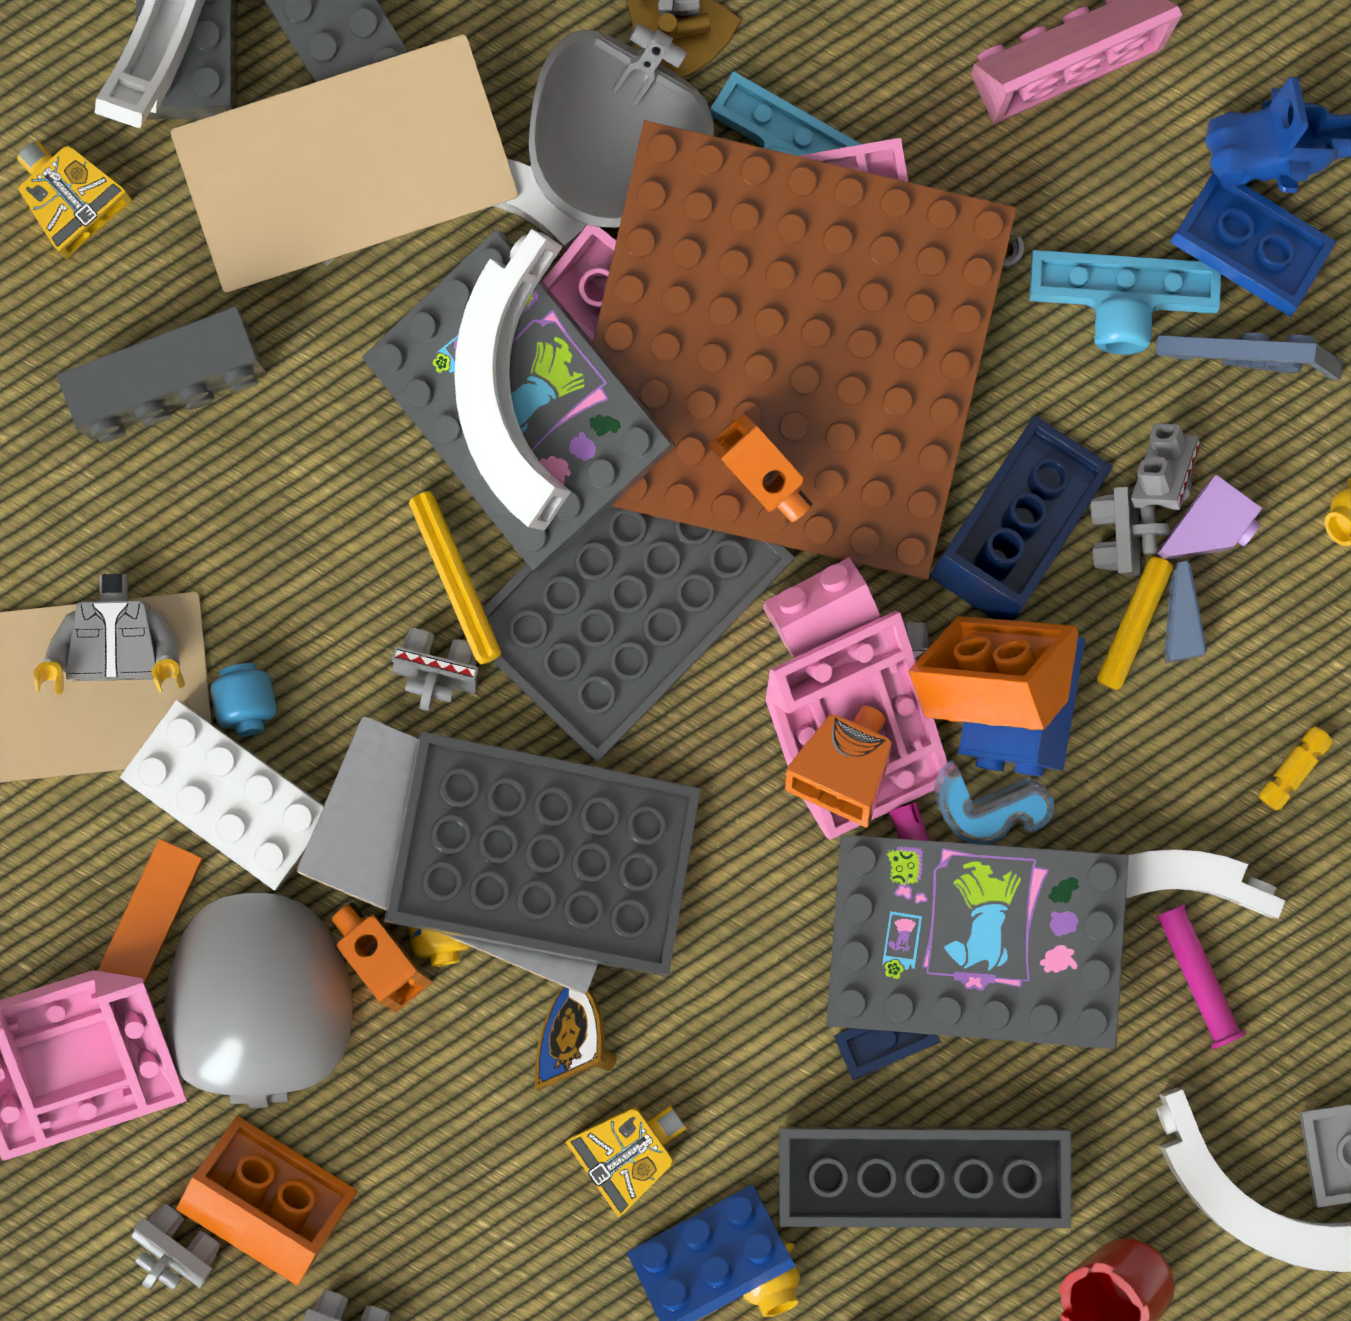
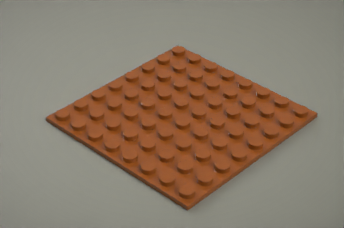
(820, 310)

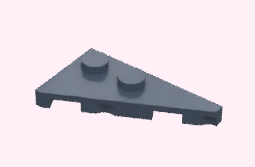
(1255, 352)

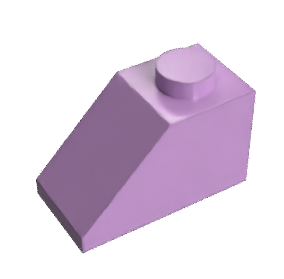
(1212, 523)

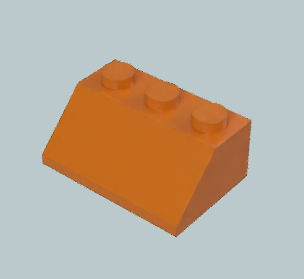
(997, 672)
(266, 1200)

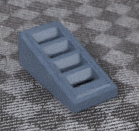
(1184, 626)

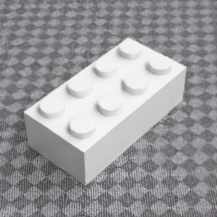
(225, 794)

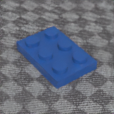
(1253, 243)
(711, 1258)

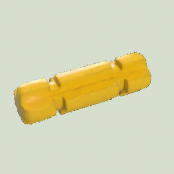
(1295, 768)

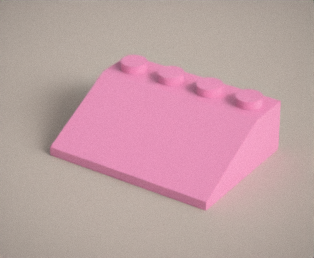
(1071, 53)

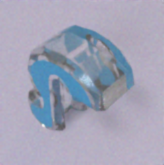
(994, 814)

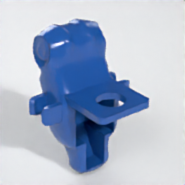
(1279, 141)

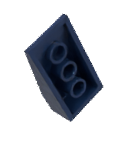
(1021, 521)

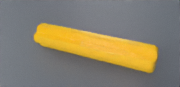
(1135, 622)

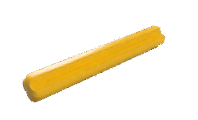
(455, 577)

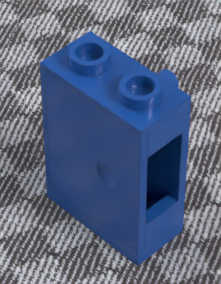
(1020, 746)

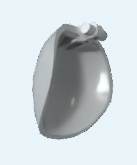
(593, 114)
(257, 1000)

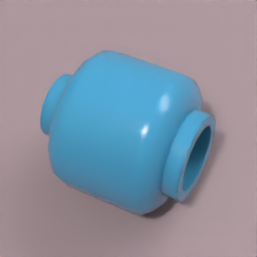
(243, 699)

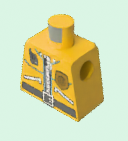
(69, 196)
(627, 1153)

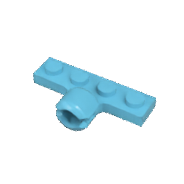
(773, 121)
(1123, 292)

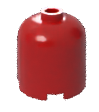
(1118, 1284)

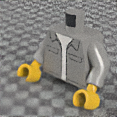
(111, 642)

